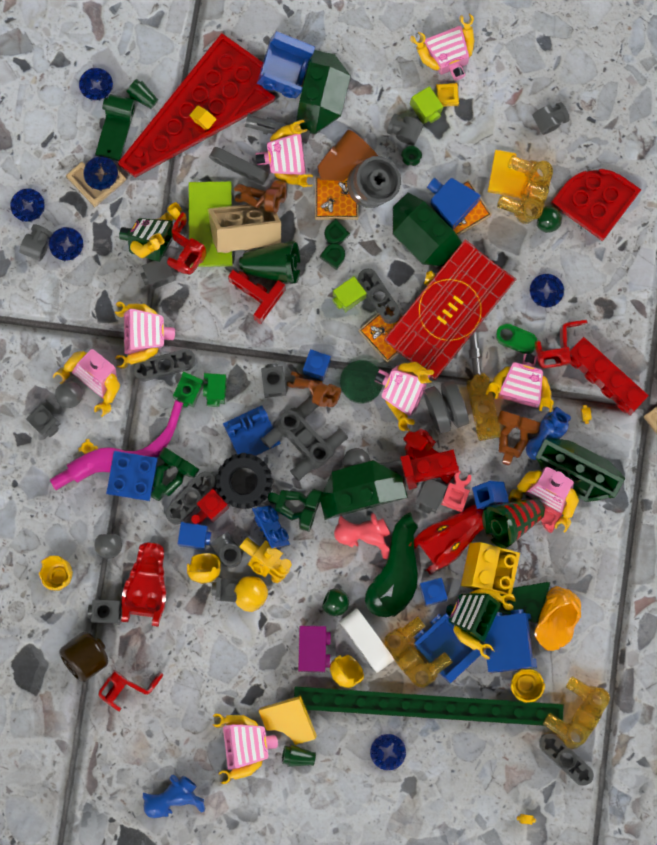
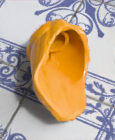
(558, 618)

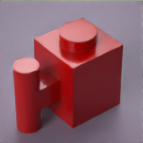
(210, 507)

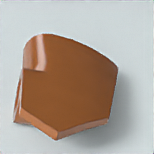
(344, 157)

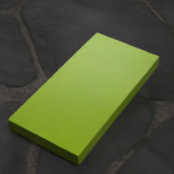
(201, 198)

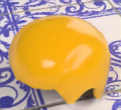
(204, 568)
(55, 573)
(251, 593)
(346, 671)
(527, 685)

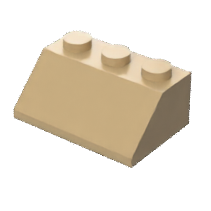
(243, 227)

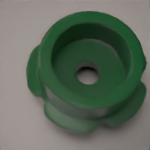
(406, 156)

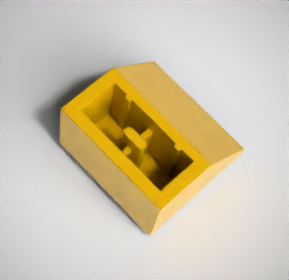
(490, 568)

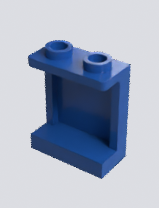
(285, 65)
(442, 639)
(511, 643)

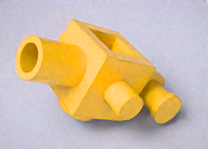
(266, 560)

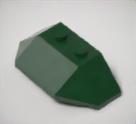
(322, 92)
(423, 231)
(592, 474)
(360, 489)

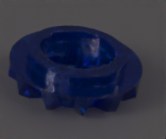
(96, 75)
(93, 167)
(28, 196)
(59, 237)
(554, 284)
(377, 754)

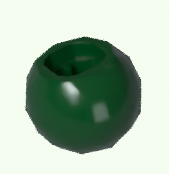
(549, 220)
(335, 602)

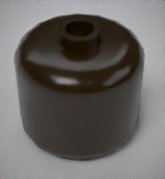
(84, 656)

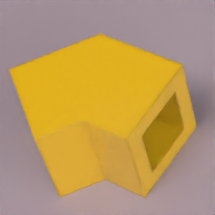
(202, 117)

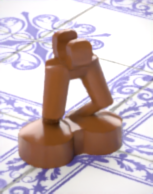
(271, 197)
(322, 394)
(525, 426)

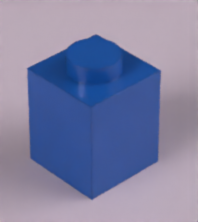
(316, 365)
(490, 494)
(194, 536)
(433, 592)

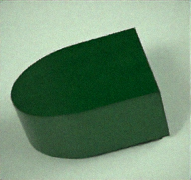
(336, 233)
(333, 255)

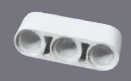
(366, 640)

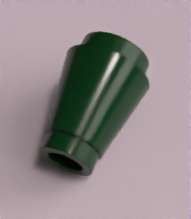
(142, 94)
(297, 756)

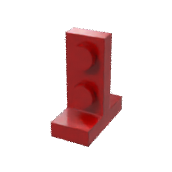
(258, 293)
(428, 467)

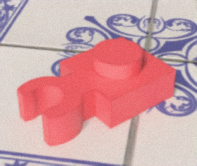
(456, 494)

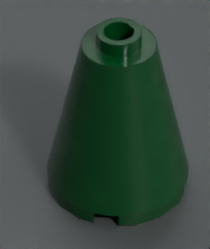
(273, 262)

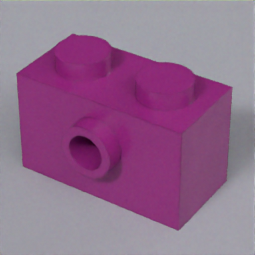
(313, 649)

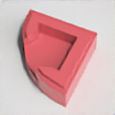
(550, 518)

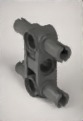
(304, 438)

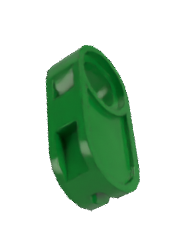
(521, 341)

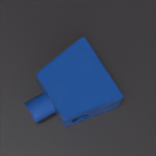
(452, 200)

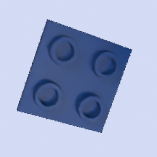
(248, 430)
(132, 476)
(267, 520)

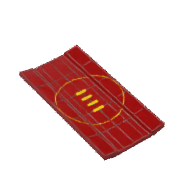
(450, 309)

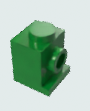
(196, 385)
(215, 389)

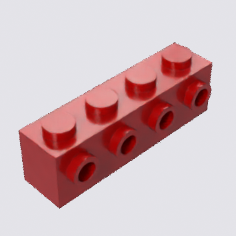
(607, 376)

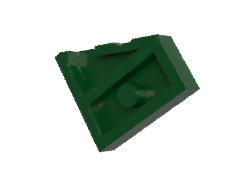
(528, 598)

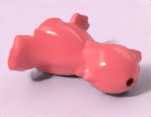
(370, 531)

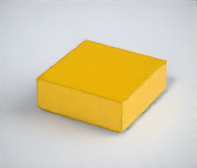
(447, 94)

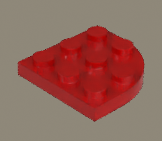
(596, 200)

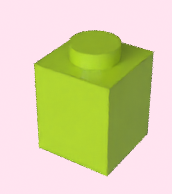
(426, 105)
(348, 294)

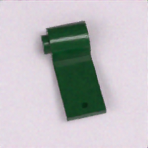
(119, 115)

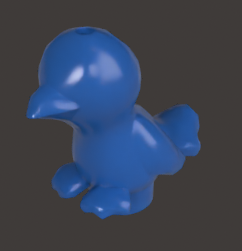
(552, 426)
(176, 794)

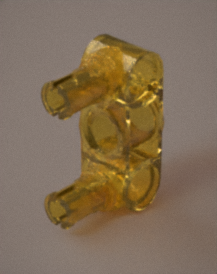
(533, 191)
(487, 423)
(408, 657)
(585, 717)

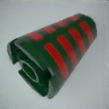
(511, 520)

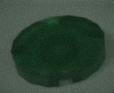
(359, 382)

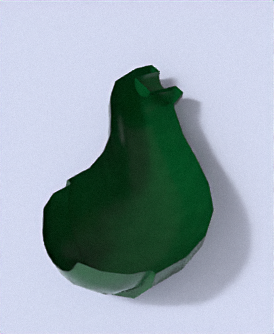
(399, 570)

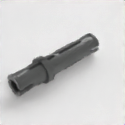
(252, 122)

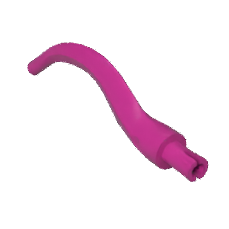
(101, 459)

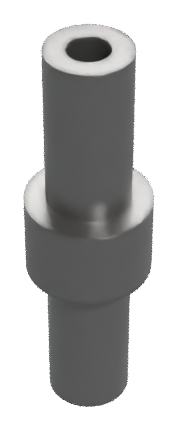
(475, 354)

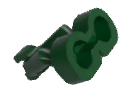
(171, 460)
(307, 515)

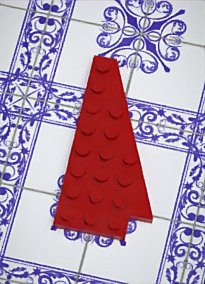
(220, 83)

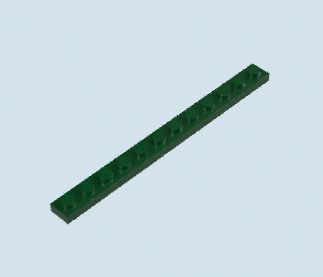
(427, 706)

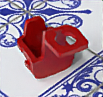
(192, 246)
(560, 355)
(420, 445)
(119, 683)

